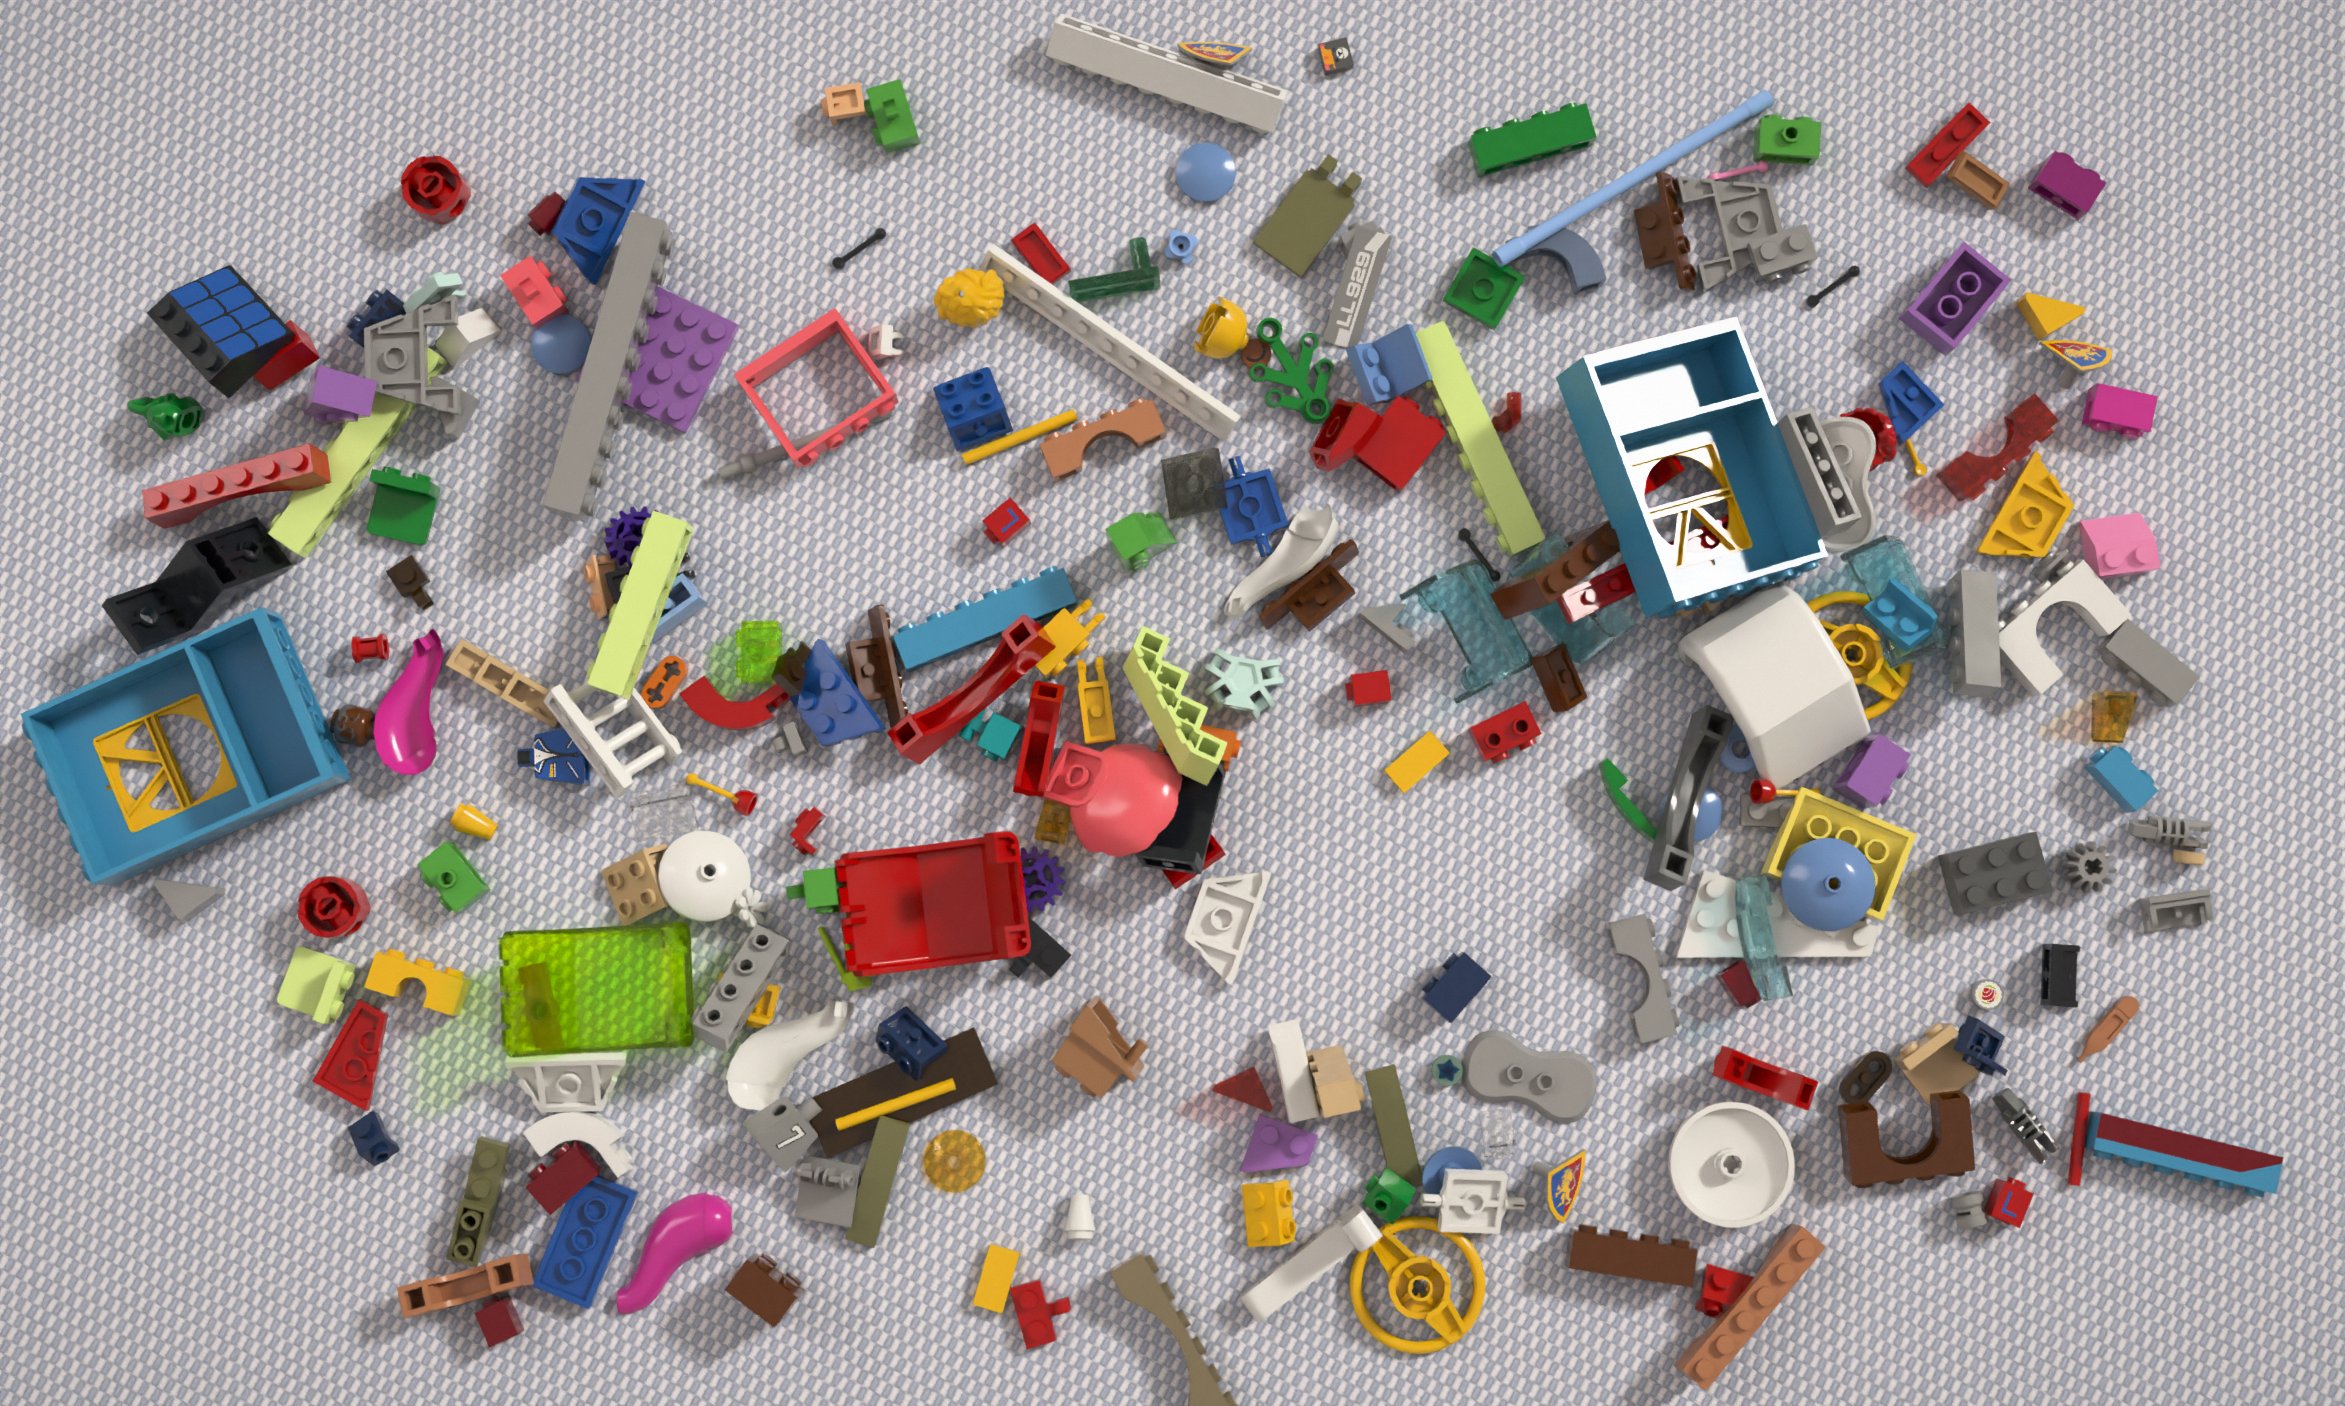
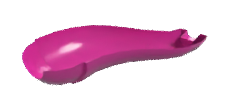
(403, 719)
(677, 1235)

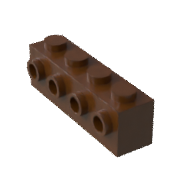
(1630, 1256)

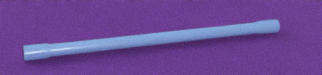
(1518, 246)

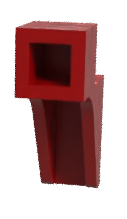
(1039, 739)

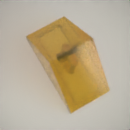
(2111, 715)
(1054, 824)

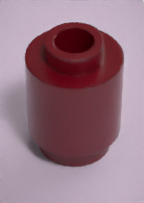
(546, 213)

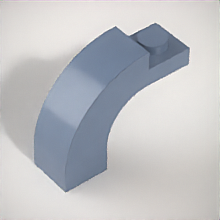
(1575, 256)

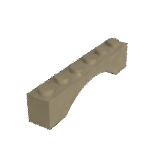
(1142, 1287)

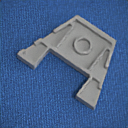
(1743, 215)
(398, 356)

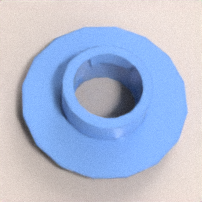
(1730, 761)

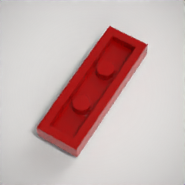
(1947, 144)

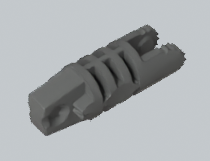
(2025, 1125)

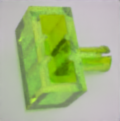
(759, 651)

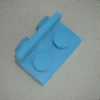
(1901, 615)

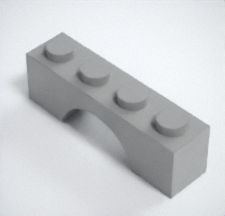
(1652, 1016)

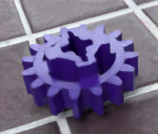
(625, 534)
(1039, 866)

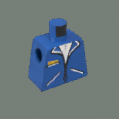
(556, 759)

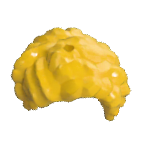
(980, 301)

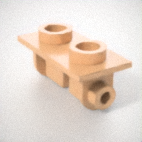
(594, 573)

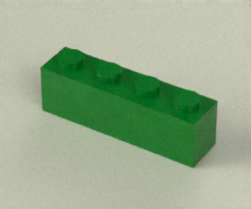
(1531, 139)

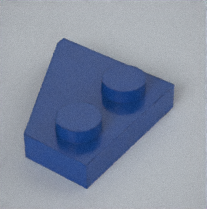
(1907, 401)

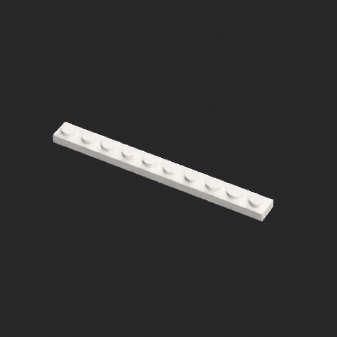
(1111, 344)

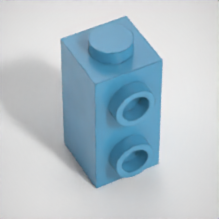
(2121, 778)

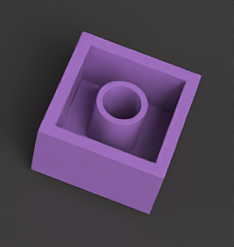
(1872, 771)

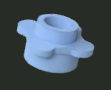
(1187, 241)

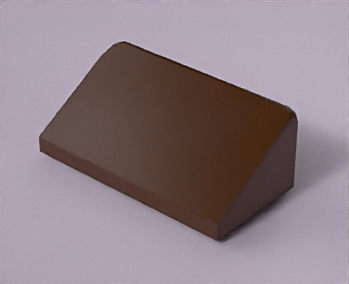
(1559, 678)

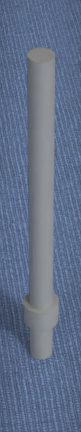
(750, 463)

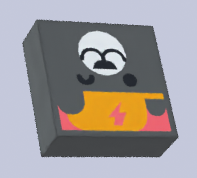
(1335, 56)

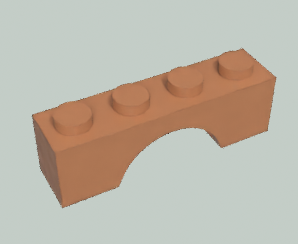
(1137, 424)
(465, 1286)

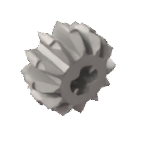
(2077, 867)

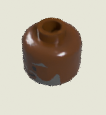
(353, 725)

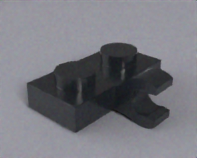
(1044, 953)

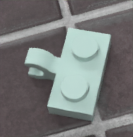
(435, 290)

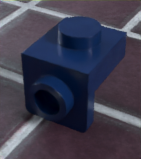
(372, 1139)

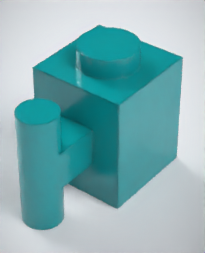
(997, 735)

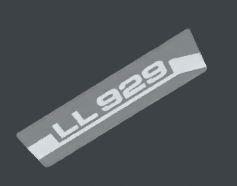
(1357, 287)

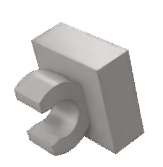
(792, 740)

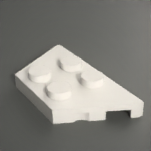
(1225, 919)
(568, 1080)

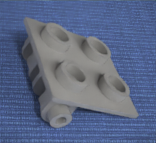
(826, 1190)

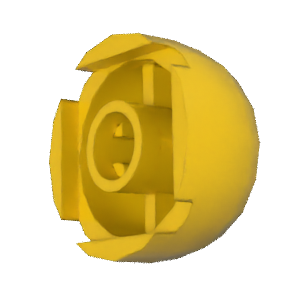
(1223, 330)

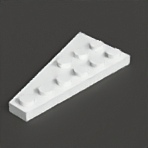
(1713, 928)

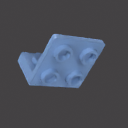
(1389, 366)

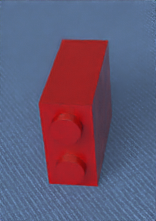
(1400, 443)

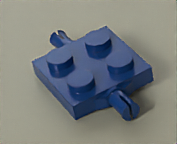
(1252, 507)

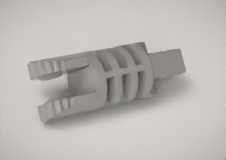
(2170, 831)

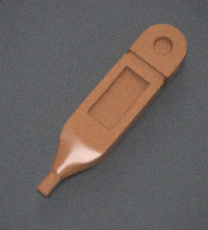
(2109, 1026)

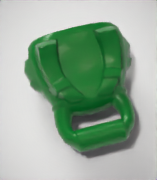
(169, 414)

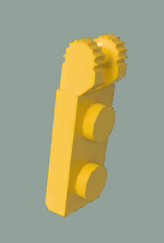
(1095, 705)

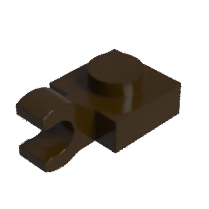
(409, 580)
(789, 669)

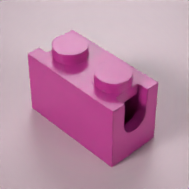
(2119, 411)

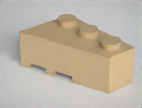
(1333, 1082)

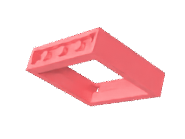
(793, 349)

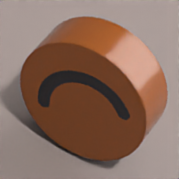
(1256, 352)

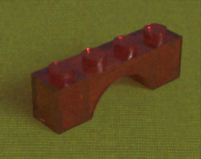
(2024, 425)

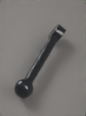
(839, 263)
(1813, 300)
(1464, 535)

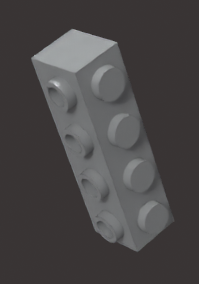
(1819, 472)
(1974, 633)
(740, 987)

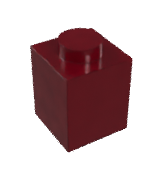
(1739, 984)
(498, 1320)

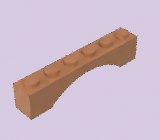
(1725, 1338)

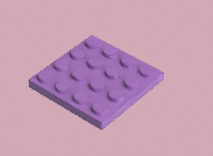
(678, 360)

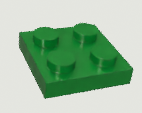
(1483, 289)

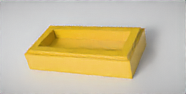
(1416, 762)
(996, 1278)

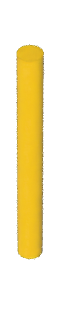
(1019, 437)
(895, 1104)

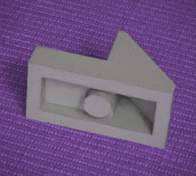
(1381, 620)

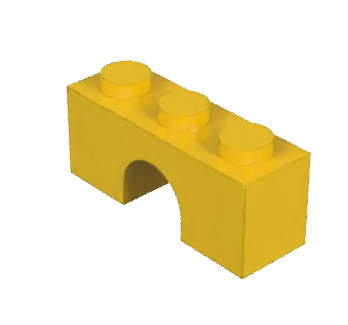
(444, 989)

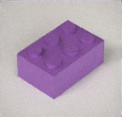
(1955, 299)

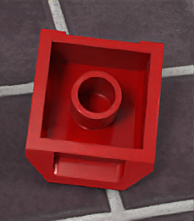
(1343, 434)

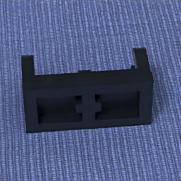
(2059, 975)

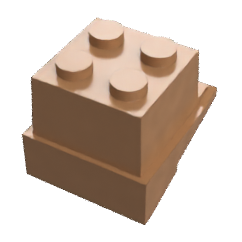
(1097, 1051)

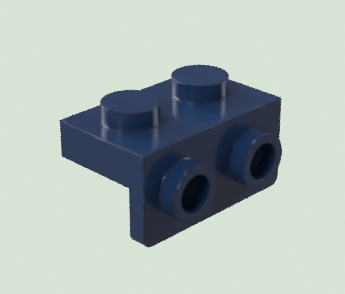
(1980, 1046)

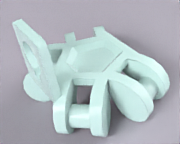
(1243, 680)

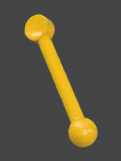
(1919, 469)

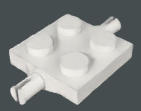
(1472, 1201)

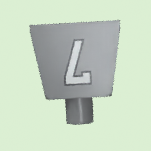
(784, 1130)

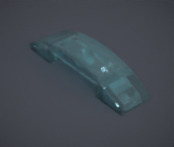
(1757, 940)

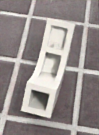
(583, 1126)

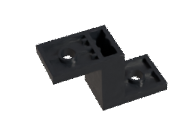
(196, 585)

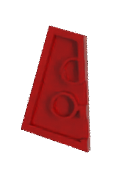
(355, 1056)

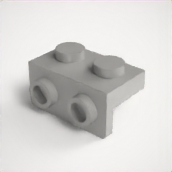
(1782, 253)

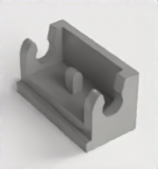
(2176, 910)

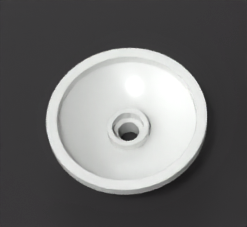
(690, 889)

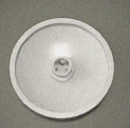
(1731, 1164)

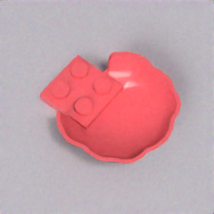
(1115, 795)

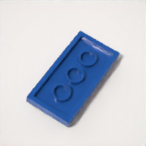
(585, 1241)

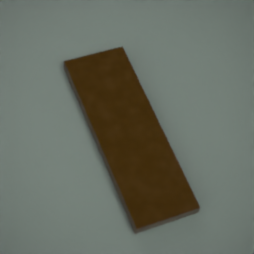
(963, 1062)

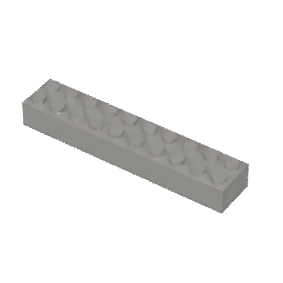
(609, 368)

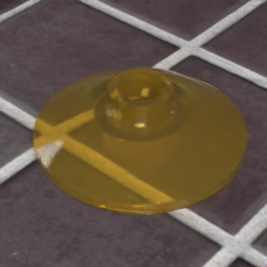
(968, 1151)

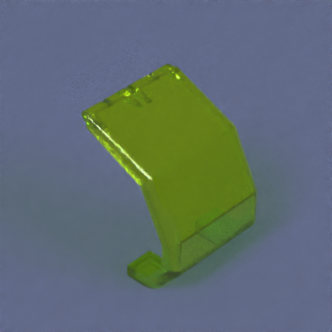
(596, 989)

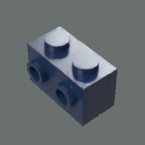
(1455, 986)

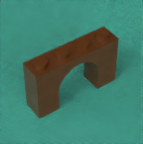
(1548, 582)
(1946, 1152)

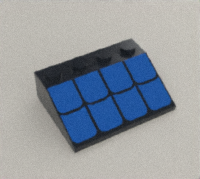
(222, 328)

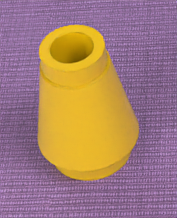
(473, 822)

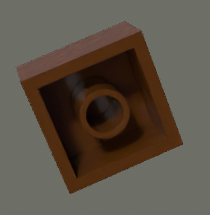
(765, 1288)

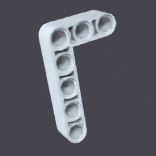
(1310, 1261)

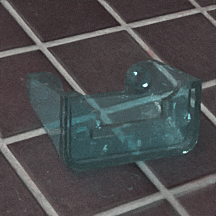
(1586, 636)

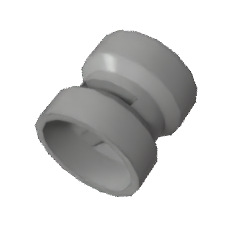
(1969, 1209)

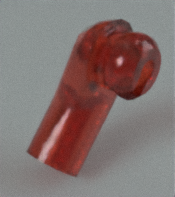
(1511, 415)

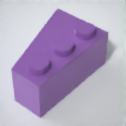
(338, 396)

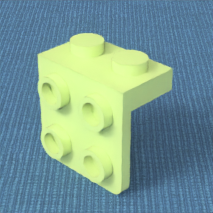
(316, 984)

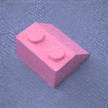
(2119, 546)

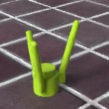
(847, 977)

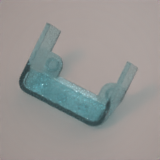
(1873, 568)
(1486, 640)

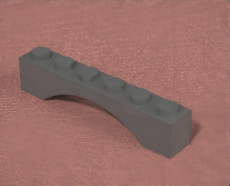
(1674, 841)

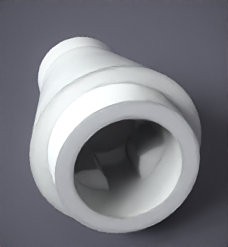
(1079, 1219)

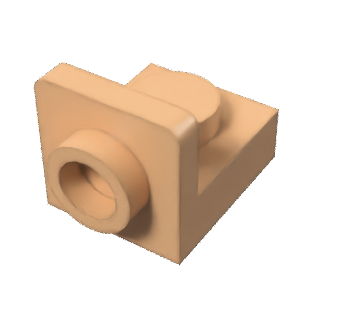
(843, 102)

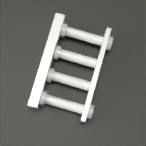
(600, 752)

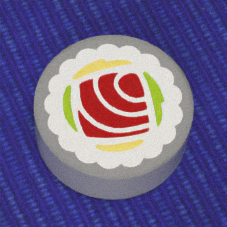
(1987, 994)

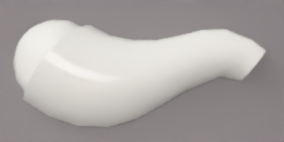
(1298, 552)
(767, 1059)

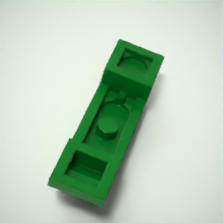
(1613, 781)

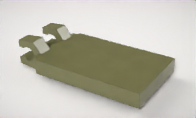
(1308, 218)

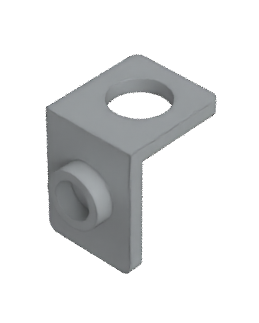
(2048, 564)

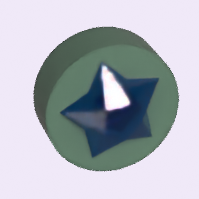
(1447, 1070)

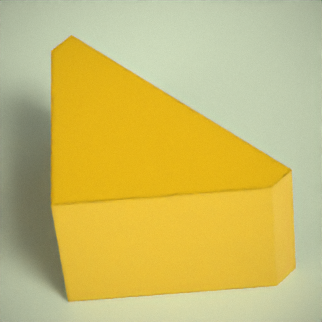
(2047, 314)

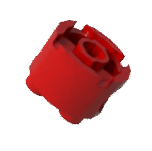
(435, 189)
(333, 907)

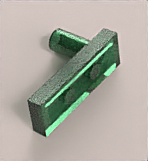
(1140, 279)

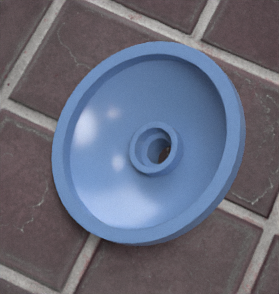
(1807, 888)

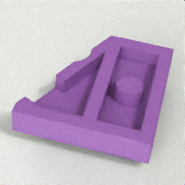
(1277, 1146)

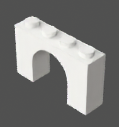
(2074, 587)

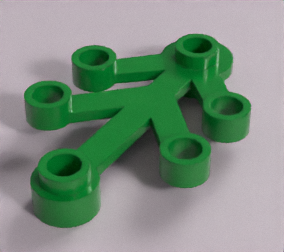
(1295, 374)

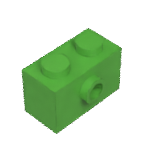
(1787, 140)
(453, 878)

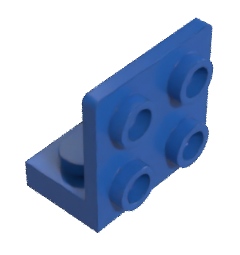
(972, 408)

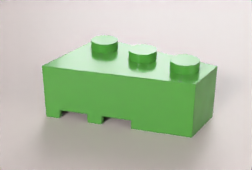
(1139, 539)

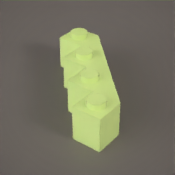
(1172, 714)

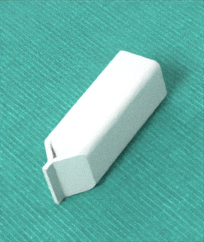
(1293, 1071)

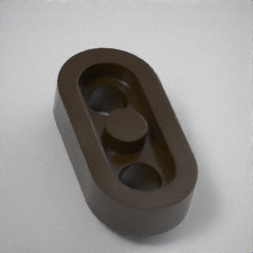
(1867, 1081)

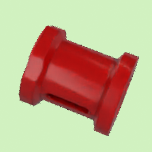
(370, 648)

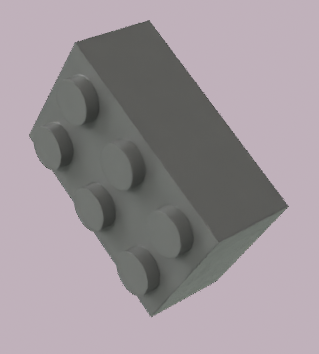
(1995, 873)

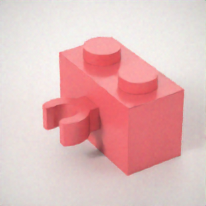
(534, 292)

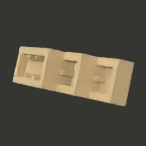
(501, 680)

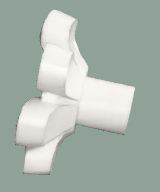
(750, 907)

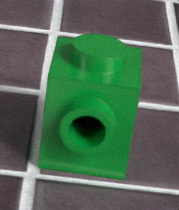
(1388, 1195)

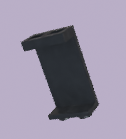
(1186, 838)

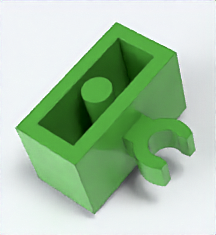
(892, 115)
(819, 889)

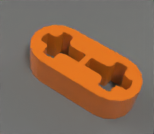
(671, 686)

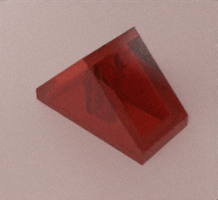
(1246, 1088)

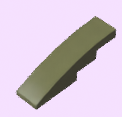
(1393, 1123)
(877, 1180)

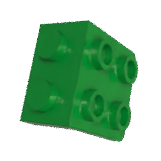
(402, 506)

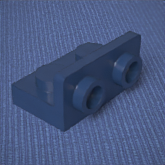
(381, 306)
(909, 1042)

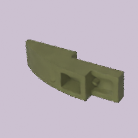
(480, 1201)

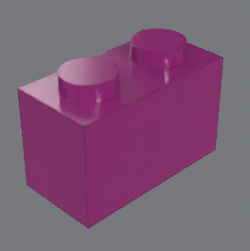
(2067, 184)

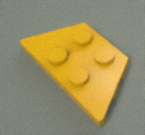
(2028, 515)

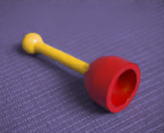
(1764, 791)
(742, 801)

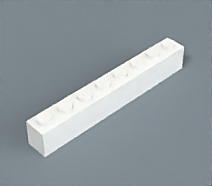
(1166, 73)

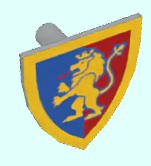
(1215, 53)
(2078, 358)
(1562, 1184)

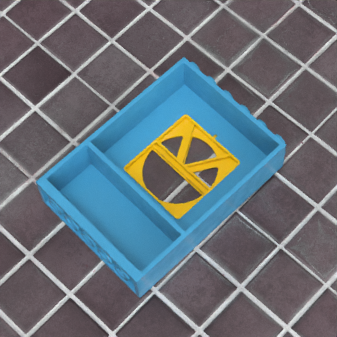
(1703, 402)
(233, 679)

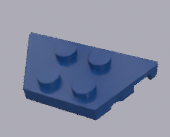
(594, 220)
(832, 701)

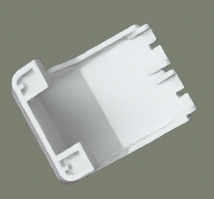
(1780, 682)

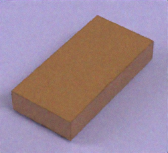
(1977, 180)

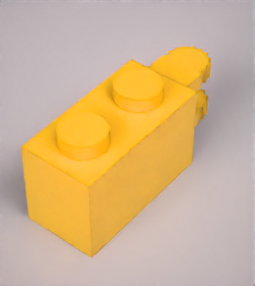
(1068, 638)

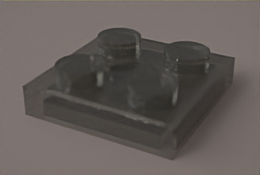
(1194, 483)

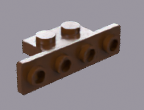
(1663, 235)
(1316, 593)
(874, 666)

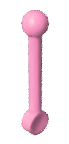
(1761, 166)

